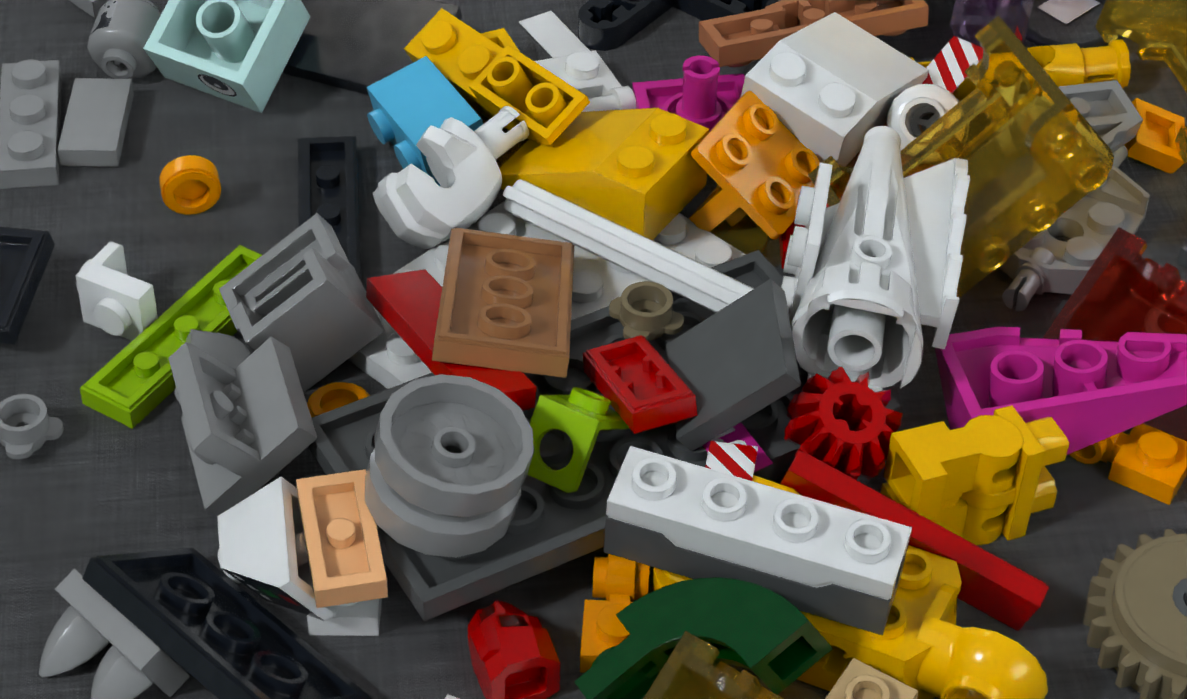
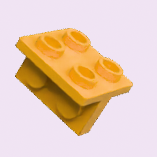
(755, 168)

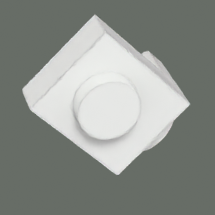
(113, 298)

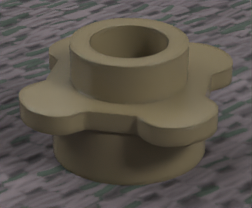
(646, 311)

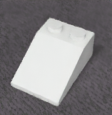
(832, 84)

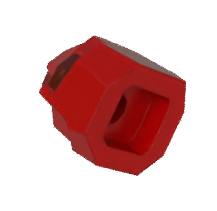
(512, 654)

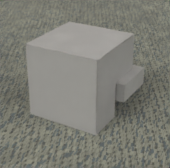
(305, 299)

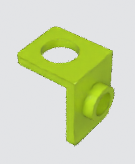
(581, 418)

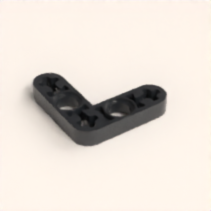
(611, 23)

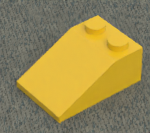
(618, 165)

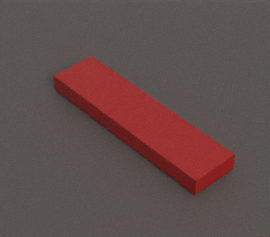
(411, 307)
(986, 580)

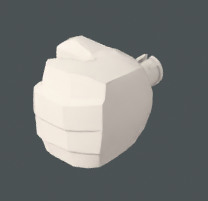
(467, 177)

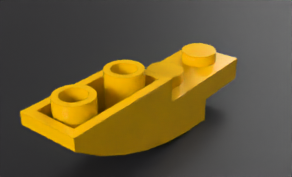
(498, 77)

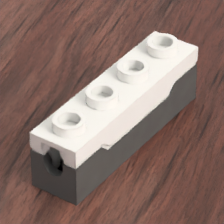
(738, 529)

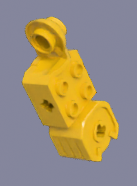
(922, 639)

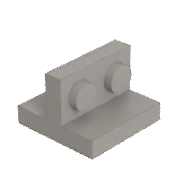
(240, 420)

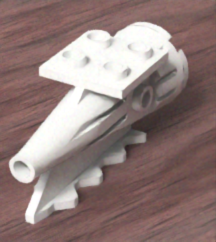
(876, 264)

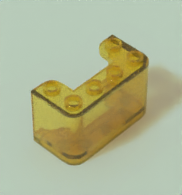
(1023, 148)

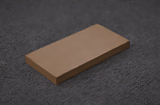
(506, 303)

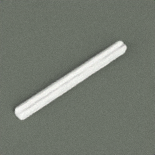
(623, 247)

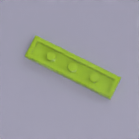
(141, 372)

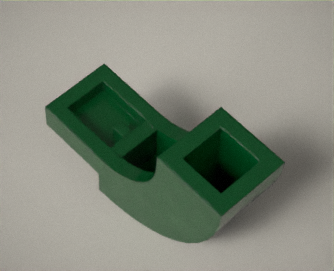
(736, 616)

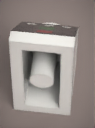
(267, 549)

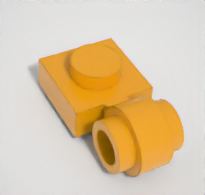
(1142, 461)
(619, 583)

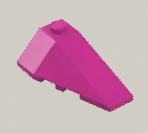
(1080, 383)

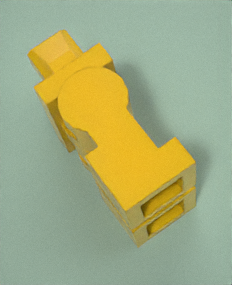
(977, 475)

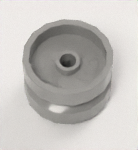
(448, 465)

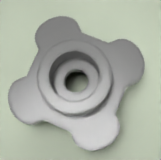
(26, 425)

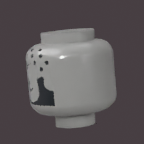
(120, 37)

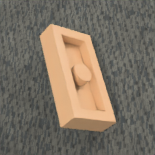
(341, 539)

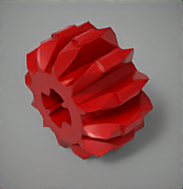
(843, 423)

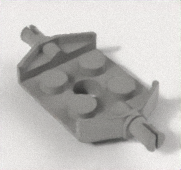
(1059, 265)

